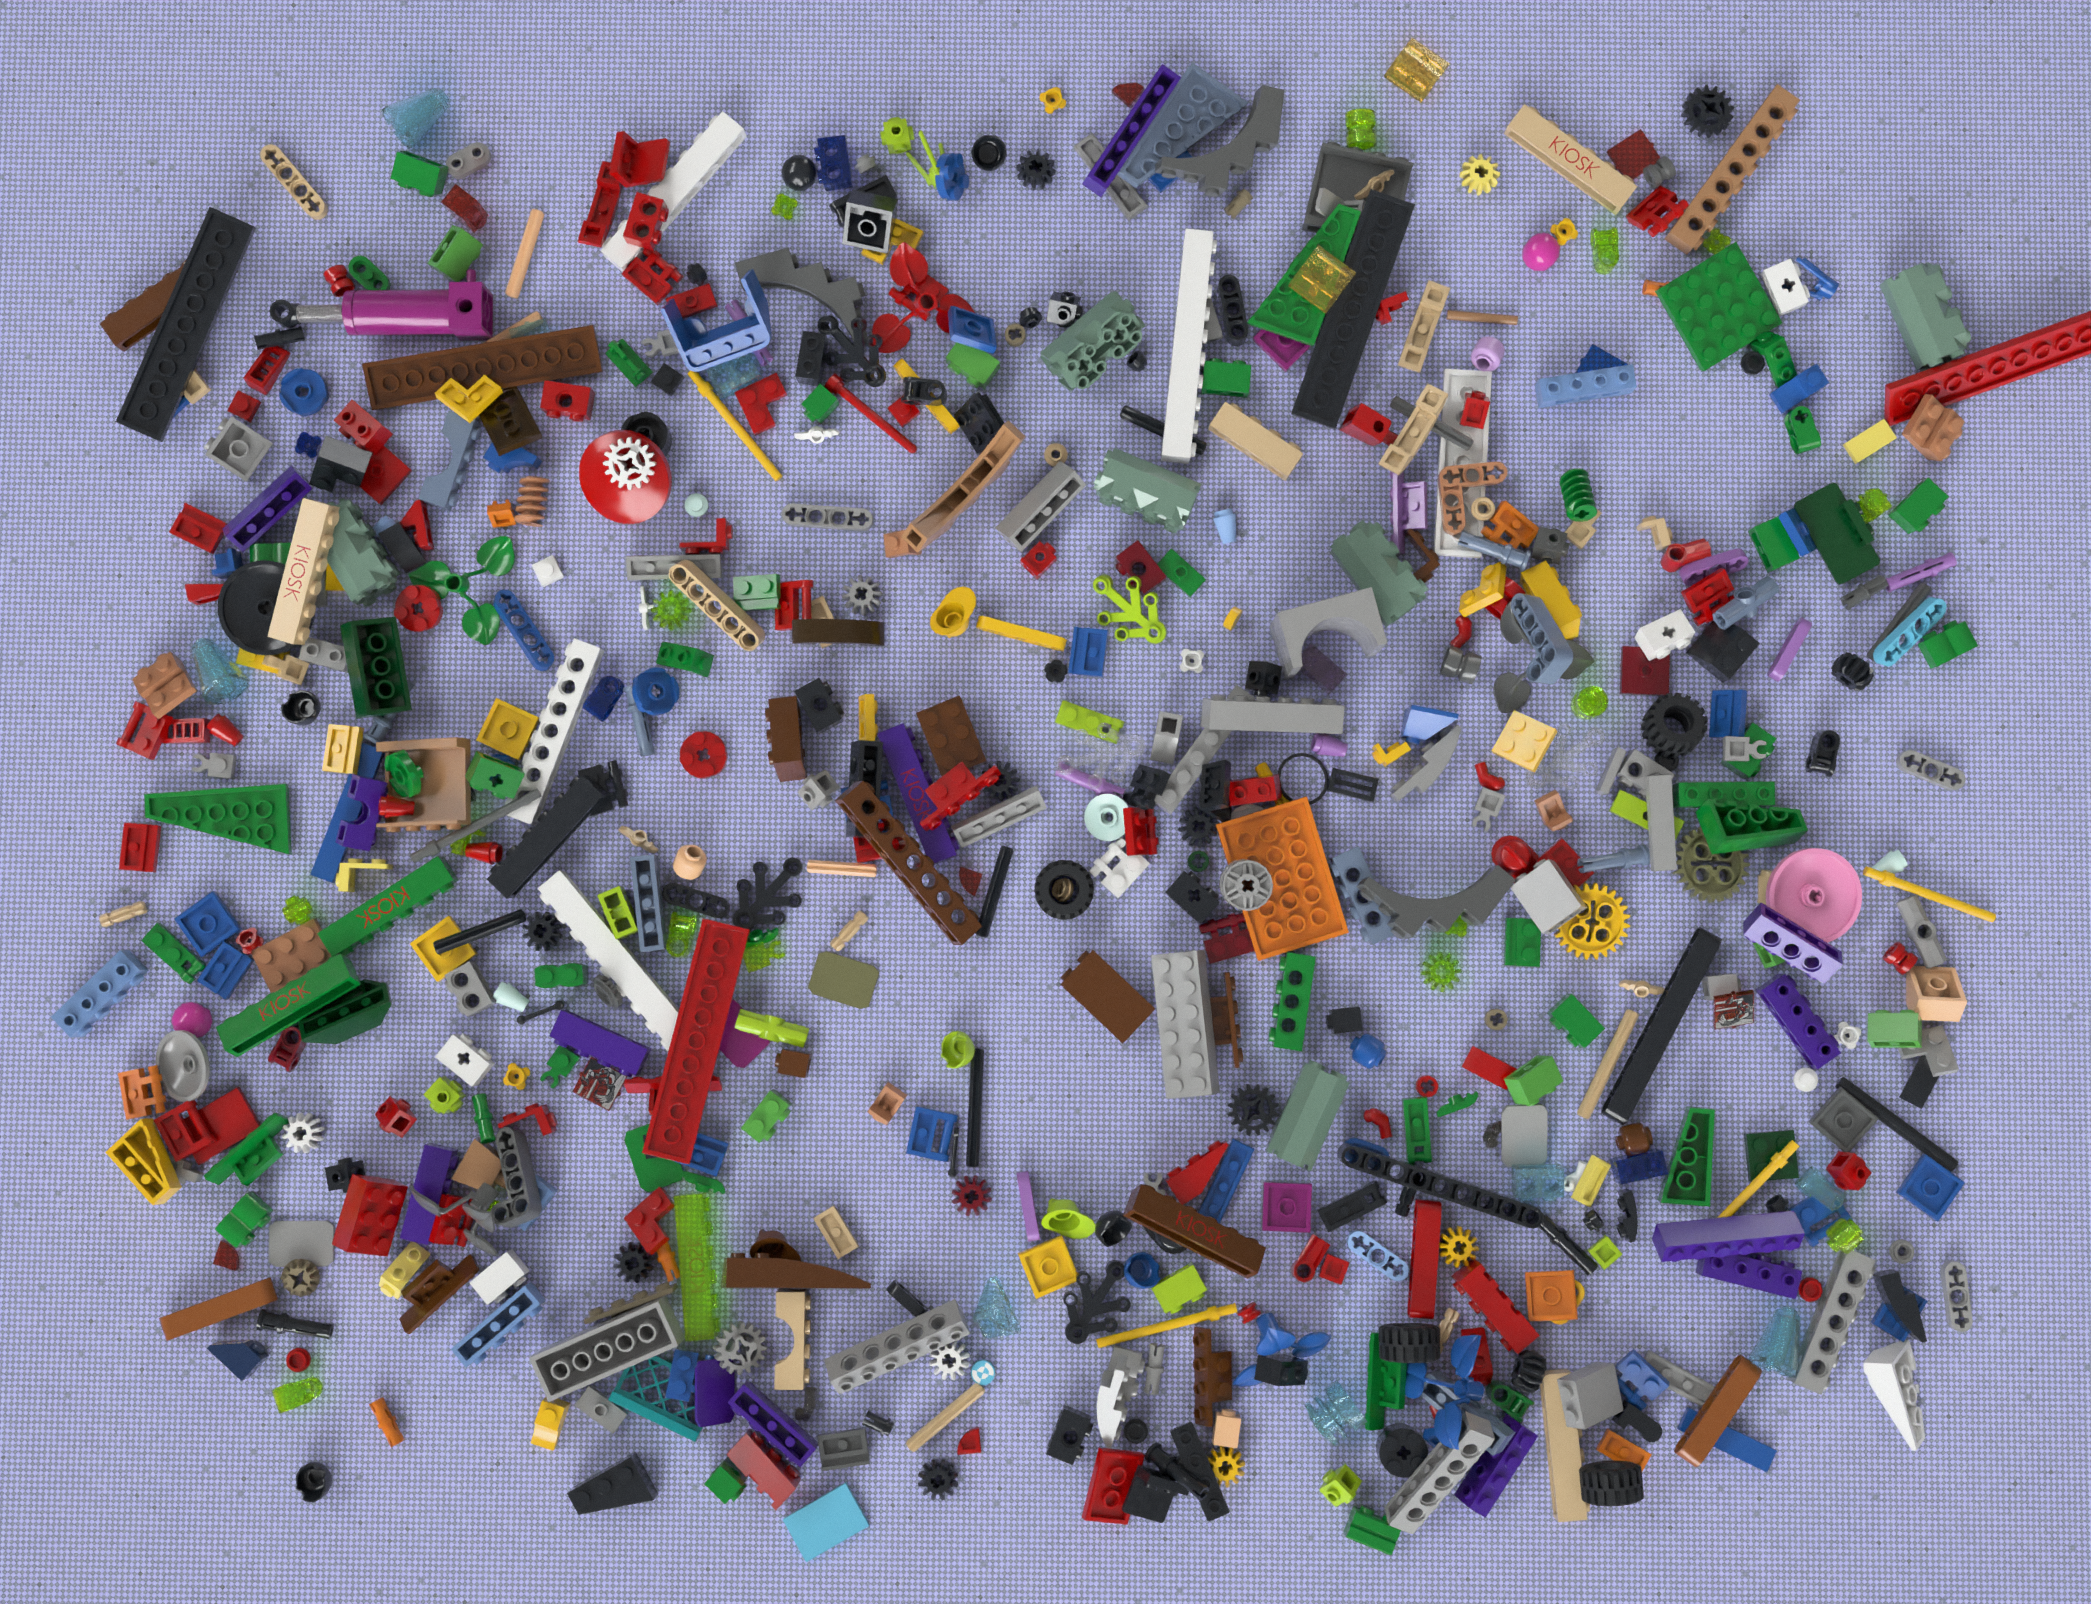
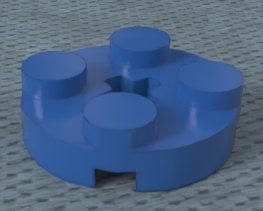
(951, 176)
(290, 391)
(643, 695)

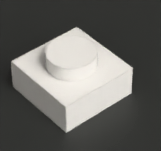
(548, 571)

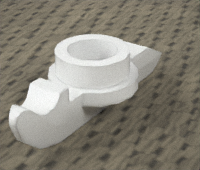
(816, 434)

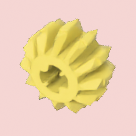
(1486, 170)

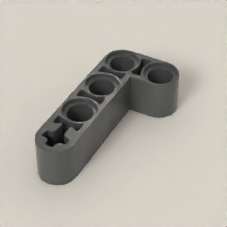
(512, 1146)

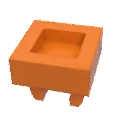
(501, 514)

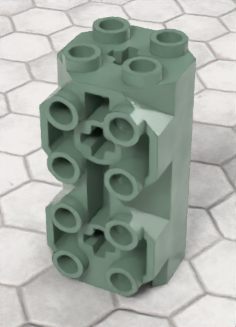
(1922, 313)
(1082, 350)
(1146, 489)
(358, 558)
(1373, 563)
(1307, 1115)

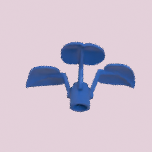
(1274, 1339)
(1449, 1420)

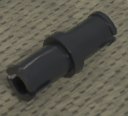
(279, 338)

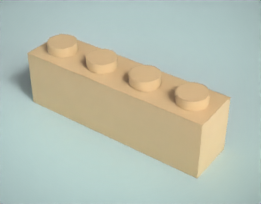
(1256, 441)

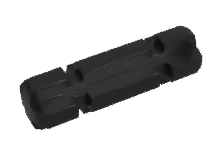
(1407, 1197)

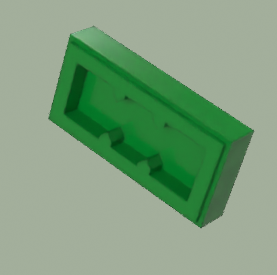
(1181, 573)

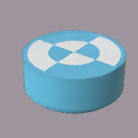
(983, 1372)

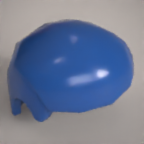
(1142, 1270)

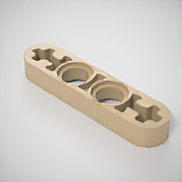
(293, 182)

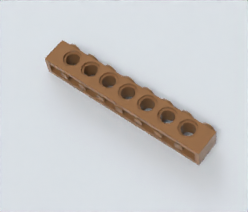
(1783, 105)

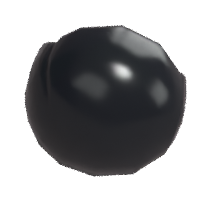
(989, 152)
(799, 172)
(301, 708)
(1112, 1228)
(313, 1481)

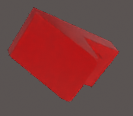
(418, 519)

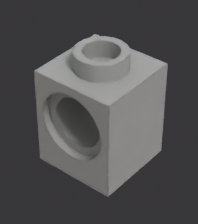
(1720, 985)

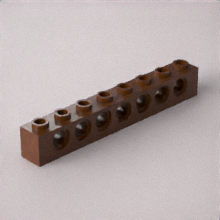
(941, 914)

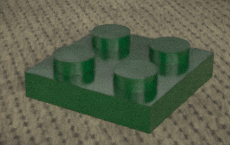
(1762, 1146)

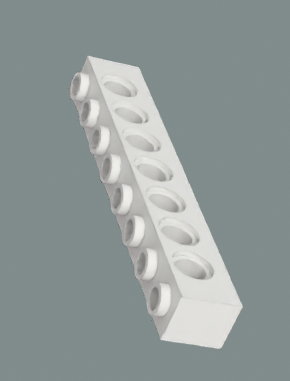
(565, 723)

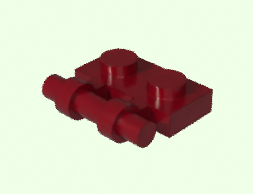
(1228, 945)

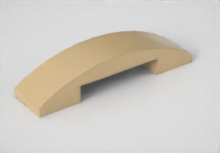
(1423, 326)
(1415, 430)

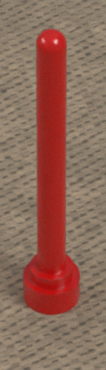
(836, 386)

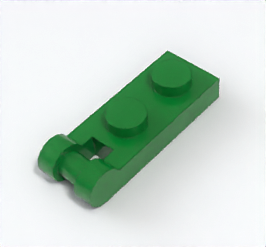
(173, 952)
(1416, 1129)

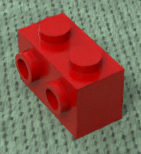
(363, 427)

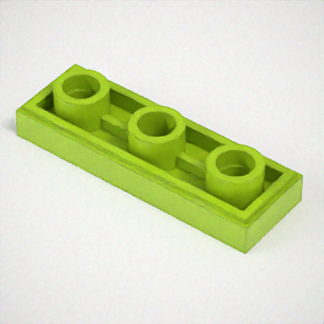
(1632, 810)

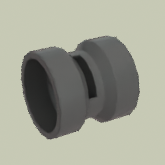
(1658, 172)

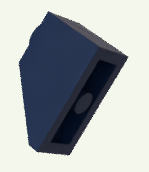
(240, 1356)

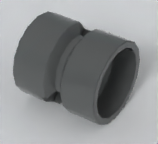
(1464, 666)

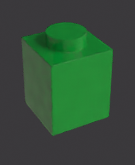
(819, 404)

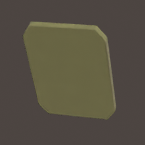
(843, 980)

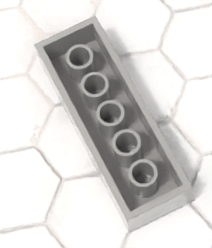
(1185, 1024)
(607, 1348)

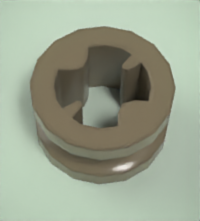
(1018, 341)
(1498, 1026)

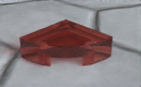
(1127, 92)
(970, 880)
(226, 1256)

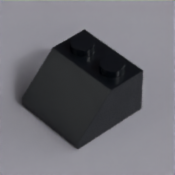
(869, 221)
(1722, 650)

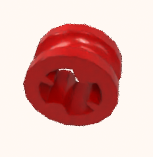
(1425, 1078)
(1248, 1312)

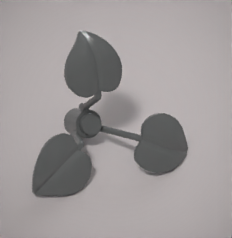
(1509, 689)
(477, 1210)

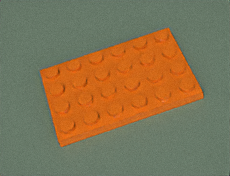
(1303, 894)

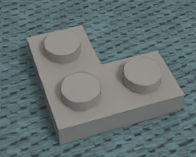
(1937, 1051)

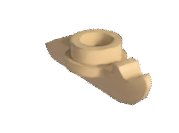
(1375, 183)
(638, 838)
(1641, 988)

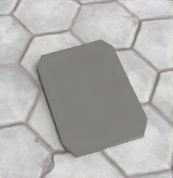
(1524, 1134)
(301, 1240)

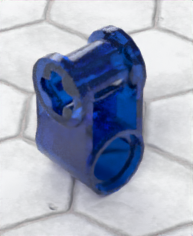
(602, 700)

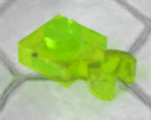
(758, 956)

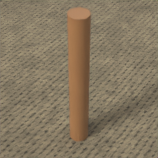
(1482, 317)

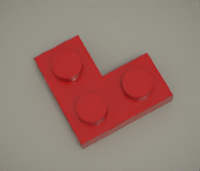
(756, 397)
(645, 1217)

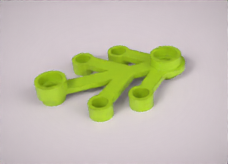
(1132, 610)

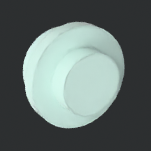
(696, 505)

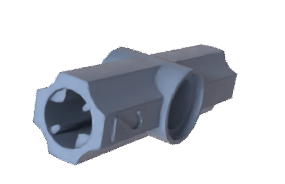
(1745, 602)

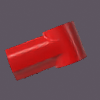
(1685, 554)
(1311, 1255)

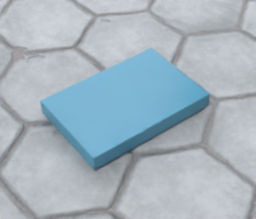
(826, 1521)

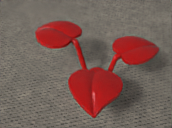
(907, 267)

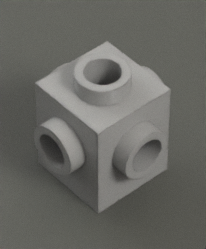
(818, 789)

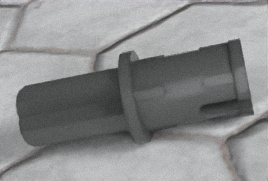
(1864, 592)

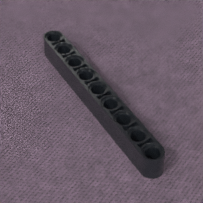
(1661, 1026)
(1450, 1190)

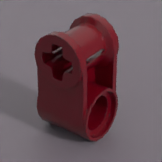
(286, 1051)

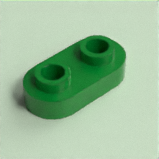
(371, 275)

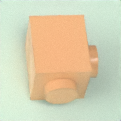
(1226, 1428)

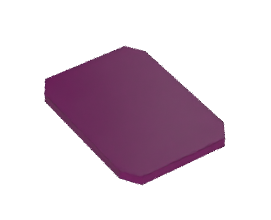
(739, 1045)

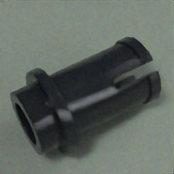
(880, 1424)

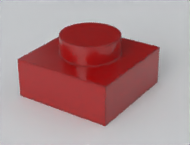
(244, 406)
(903, 412)
(1333, 1268)

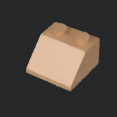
(1935, 993)

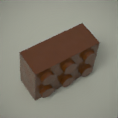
(951, 735)

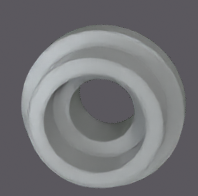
(865, 163)
(1908, 1251)

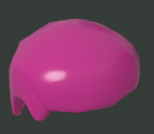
(1540, 252)
(192, 1018)

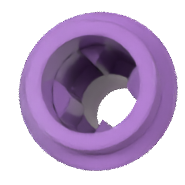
(1327, 745)

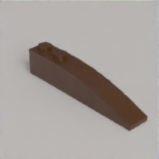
(783, 1273)

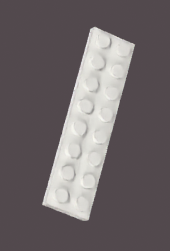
(1456, 384)

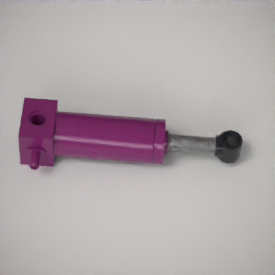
(460, 311)

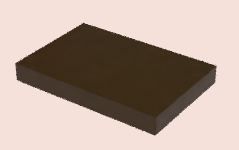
(510, 422)

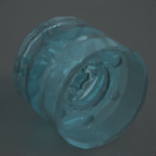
(1335, 1413)

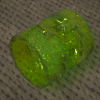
(1360, 126)
(1589, 703)

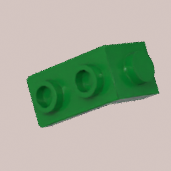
(1776, 355)
(685, 658)

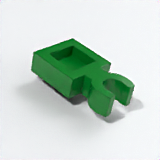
(561, 1063)

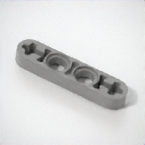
(827, 519)

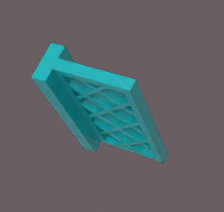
(650, 1410)

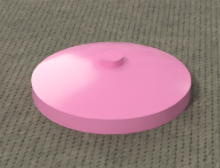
(1816, 892)

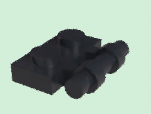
(615, 774)
(1147, 784)

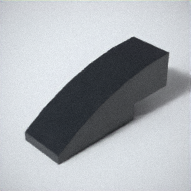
(1900, 1303)

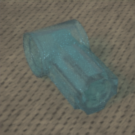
(1816, 1185)

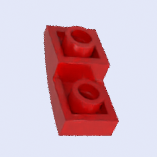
(1488, 1067)

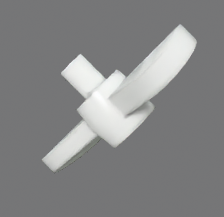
(644, 608)

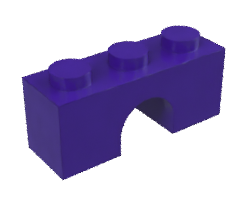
(361, 832)

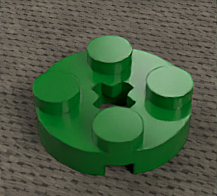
(405, 775)

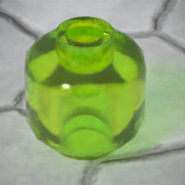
(1844, 1235)

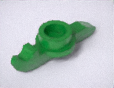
(757, 936)
(1457, 1103)
(703, 1183)

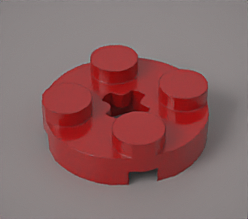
(405, 610)
(698, 742)

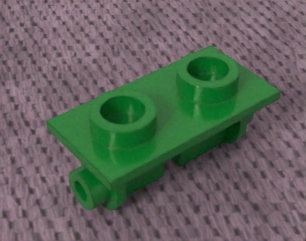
(628, 362)

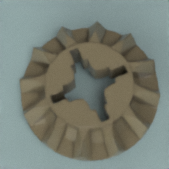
(310, 1276)

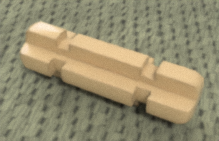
(122, 914)
(849, 930)
(1446, 1326)

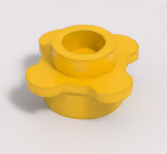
(1054, 93)
(1565, 224)
(510, 1079)

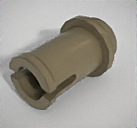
(1238, 203)

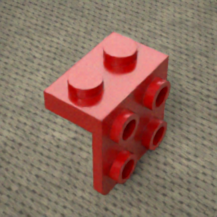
(638, 162)

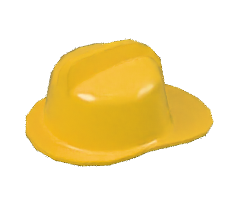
(953, 613)

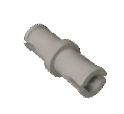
(1154, 1368)

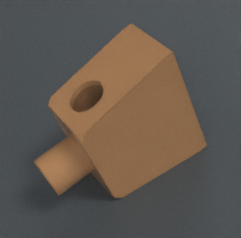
(480, 1166)

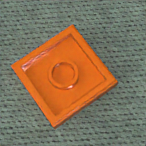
(1551, 1295)

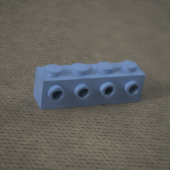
(100, 993)
(502, 1321)

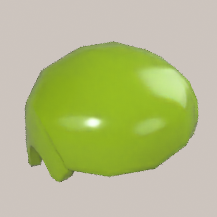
(957, 1049)

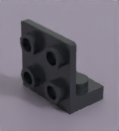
(1216, 789)
(1151, 1494)

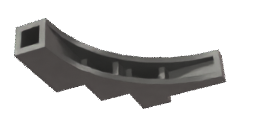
(1212, 169)
(779, 271)
(1410, 913)

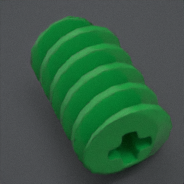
(1578, 495)

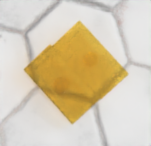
(1416, 70)
(1322, 279)

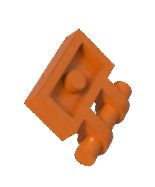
(1512, 523)
(135, 1092)

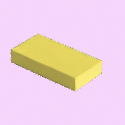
(1869, 441)
(1591, 1181)

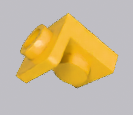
(1394, 752)

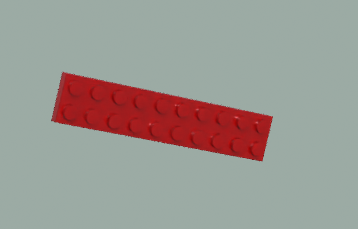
(1990, 367)
(696, 1041)

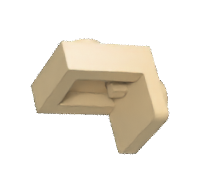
(1661, 533)

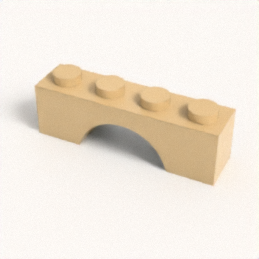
(792, 1308)

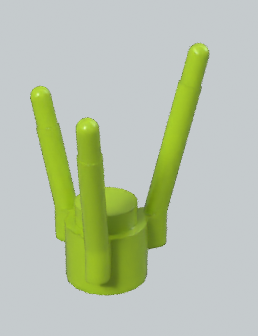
(930, 179)

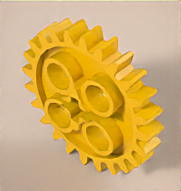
(1612, 923)

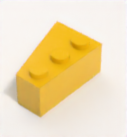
(1543, 582)
(146, 1162)

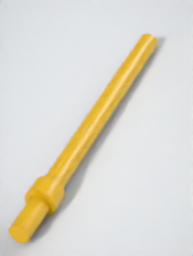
(706, 390)
(1887, 878)
(1778, 1160)
(1212, 1314)

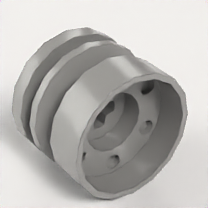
(1231, 884)

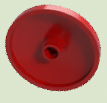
(620, 503)

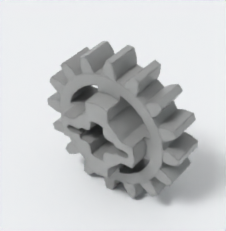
(749, 1345)

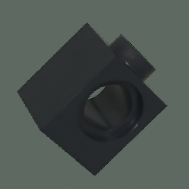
(1344, 1020)

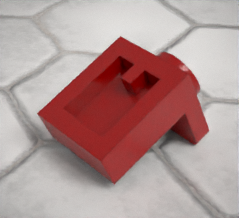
(1391, 303)
(1475, 409)

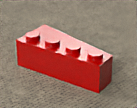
(1495, 1306)

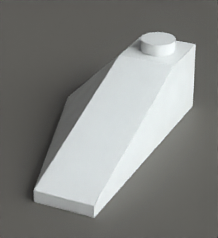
(1892, 1380)

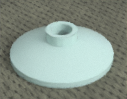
(1096, 819)

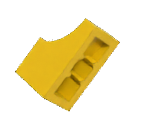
(549, 1423)

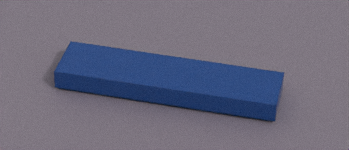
(1226, 1180)
(1737, 1444)

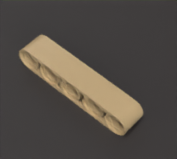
(706, 600)

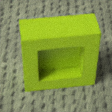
(1604, 1252)

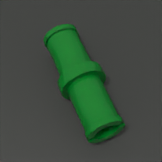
(483, 1118)

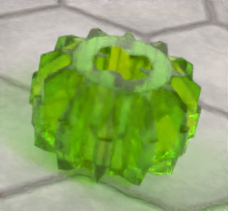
(679, 611)
(1436, 979)

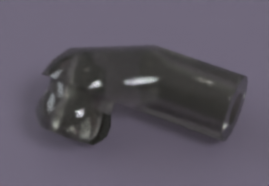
(1491, 1133)
(809, 1404)

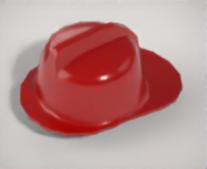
(1513, 856)

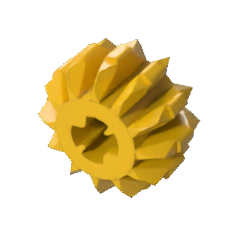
(1466, 1248)
(1232, 1470)

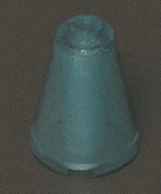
(415, 115)
(217, 673)
(1779, 1344)

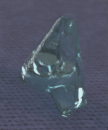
(995, 1312)

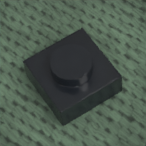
(667, 379)

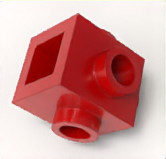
(395, 1116)
(1848, 1171)

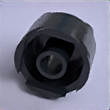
(650, 425)
(1389, 1443)

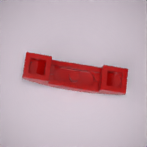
(602, 210)

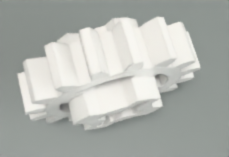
(643, 468)

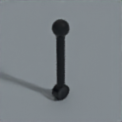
(559, 1005)
(952, 1172)

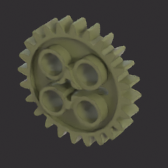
(1711, 885)

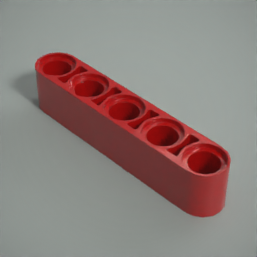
(1424, 1259)

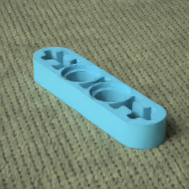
(1929, 612)

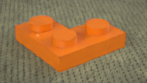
(1621, 1449)

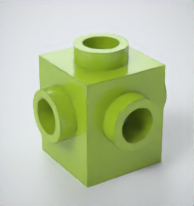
(897, 135)
(437, 1095)
(1340, 1485)

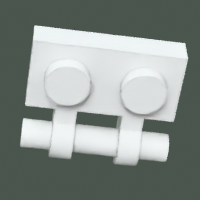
(1123, 873)

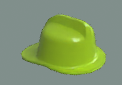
(1067, 1220)

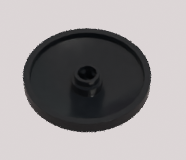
(248, 607)

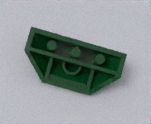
(348, 1015)

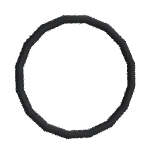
(1316, 760)

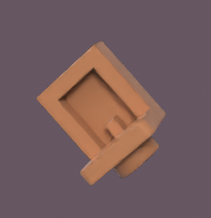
(897, 546)
(1553, 811)
(887, 1103)

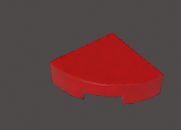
(970, 1442)

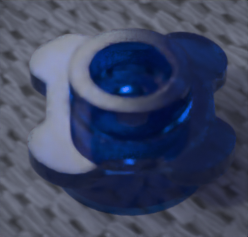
(305, 438)

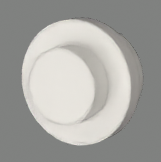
(1805, 1079)

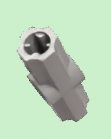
(1928, 945)

